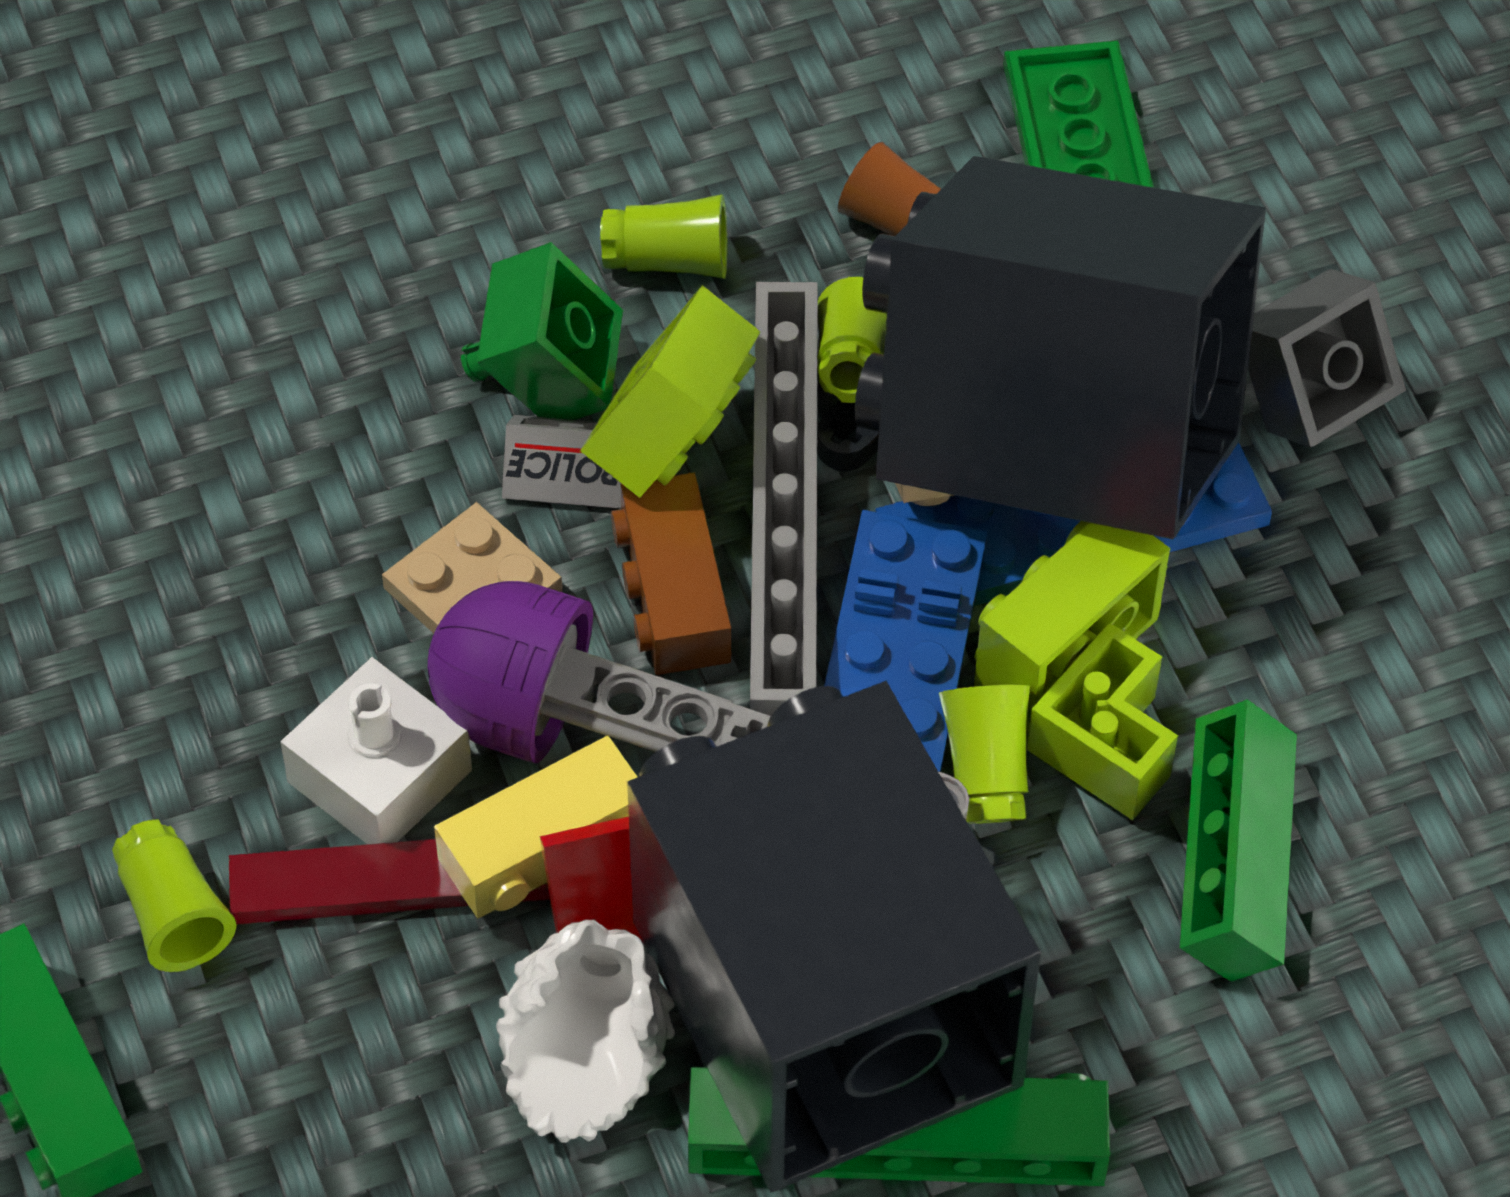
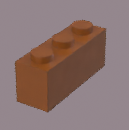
(673, 576)

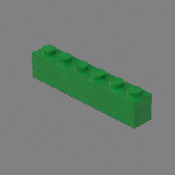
(1034, 1135)

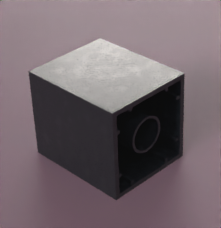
(1062, 344)
(829, 930)

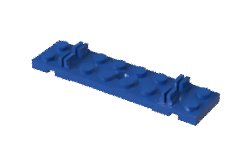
(908, 616)

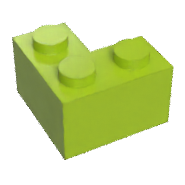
(1096, 724)

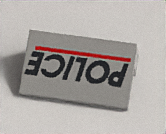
(547, 464)

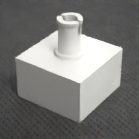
(376, 755)

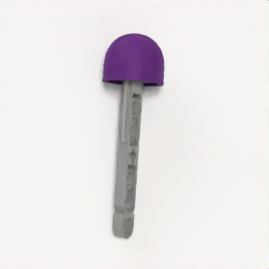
(519, 666)

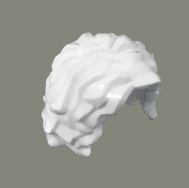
(583, 1030)

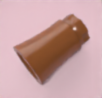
(883, 190)

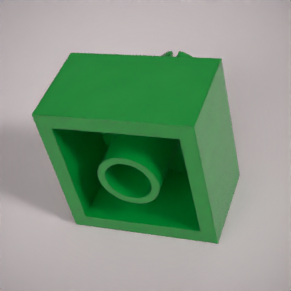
(547, 335)

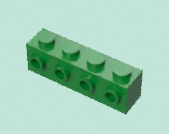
(1239, 841)
(55, 1082)

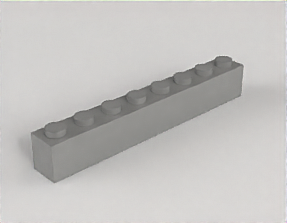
(784, 495)

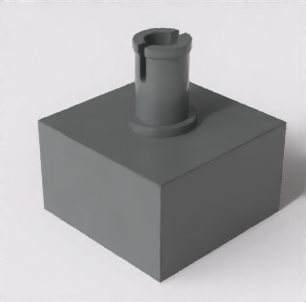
(1322, 358)

